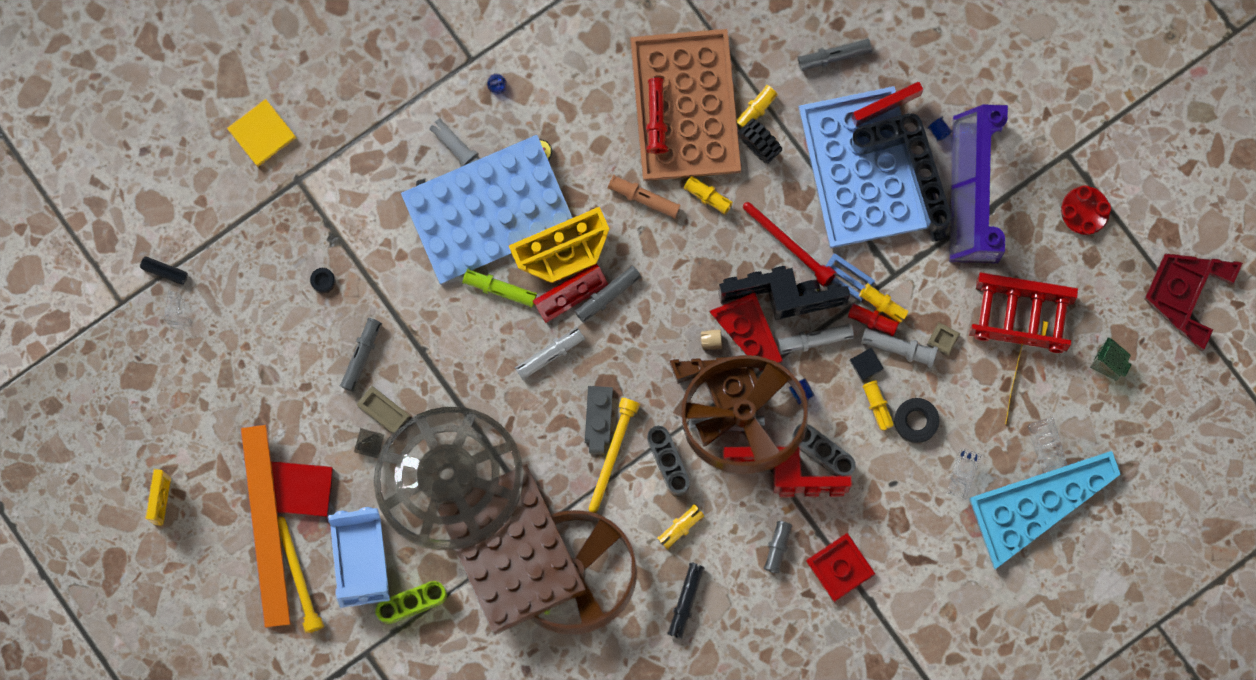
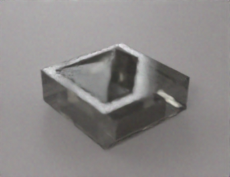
(369, 442)

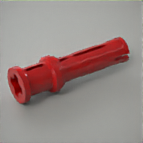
(656, 127)

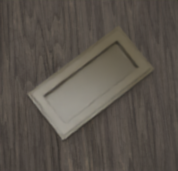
(383, 410)

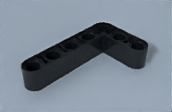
(915, 161)

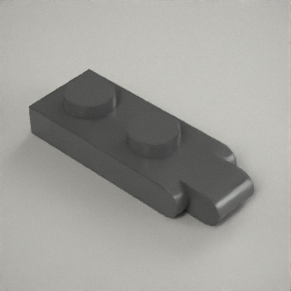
(598, 418)

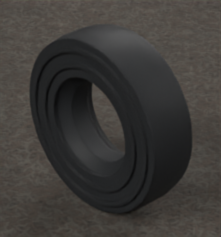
(906, 431)

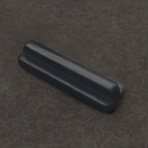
(164, 270)

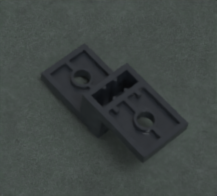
(783, 293)

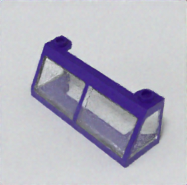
(970, 232)

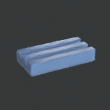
(835, 258)

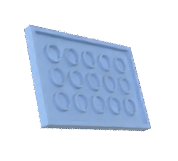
(859, 193)
(485, 207)

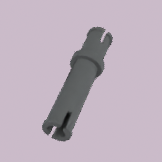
(834, 54)
(607, 294)
(361, 353)

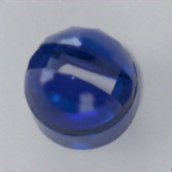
(496, 88)

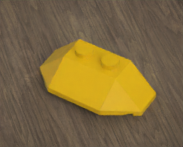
(563, 247)

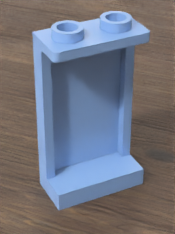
(359, 557)

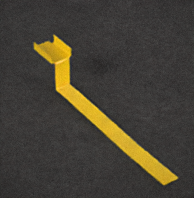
(1043, 332)

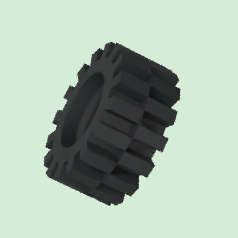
(760, 141)

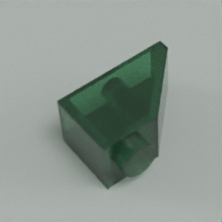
(1111, 360)

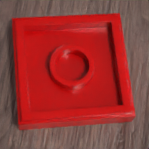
(840, 567)

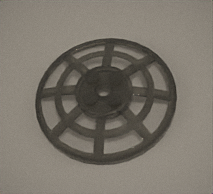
(453, 489)

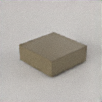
(943, 338)

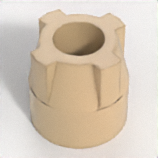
(711, 339)

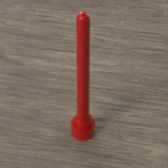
(824, 274)

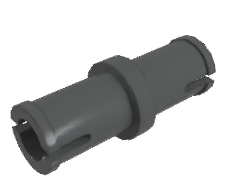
(777, 547)

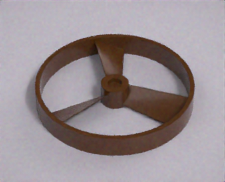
(744, 413)
(599, 541)

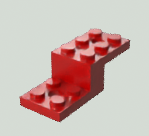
(788, 478)

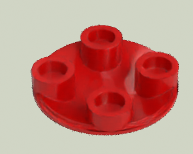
(1085, 210)

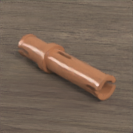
(643, 196)

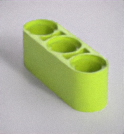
(424, 602)

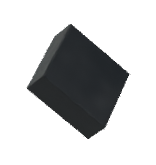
(866, 364)

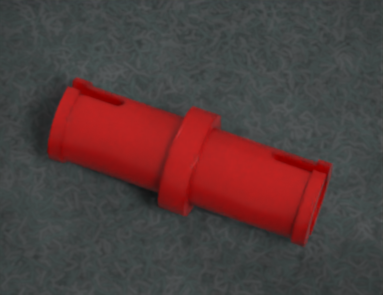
(873, 319)

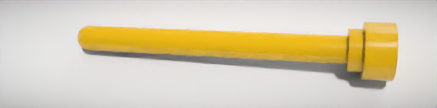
(627, 410)
(312, 621)

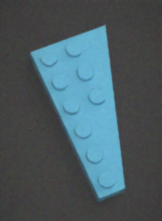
(1026, 509)

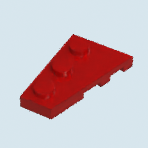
(748, 327)

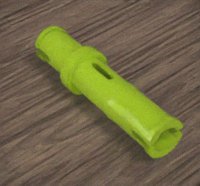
(499, 288)

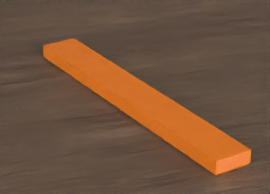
(265, 526)

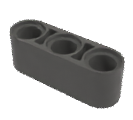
(665, 449)
(829, 462)

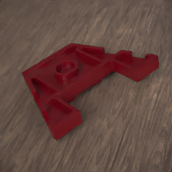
(1178, 287)

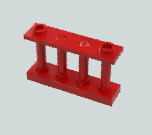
(1038, 293)

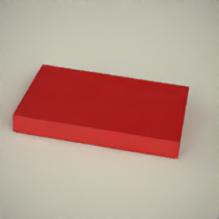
(302, 488)

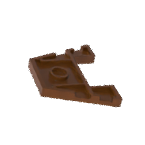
(724, 388)

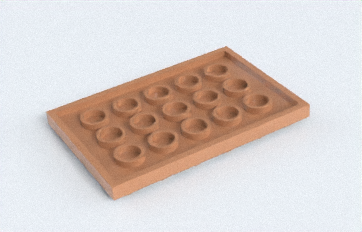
(696, 103)

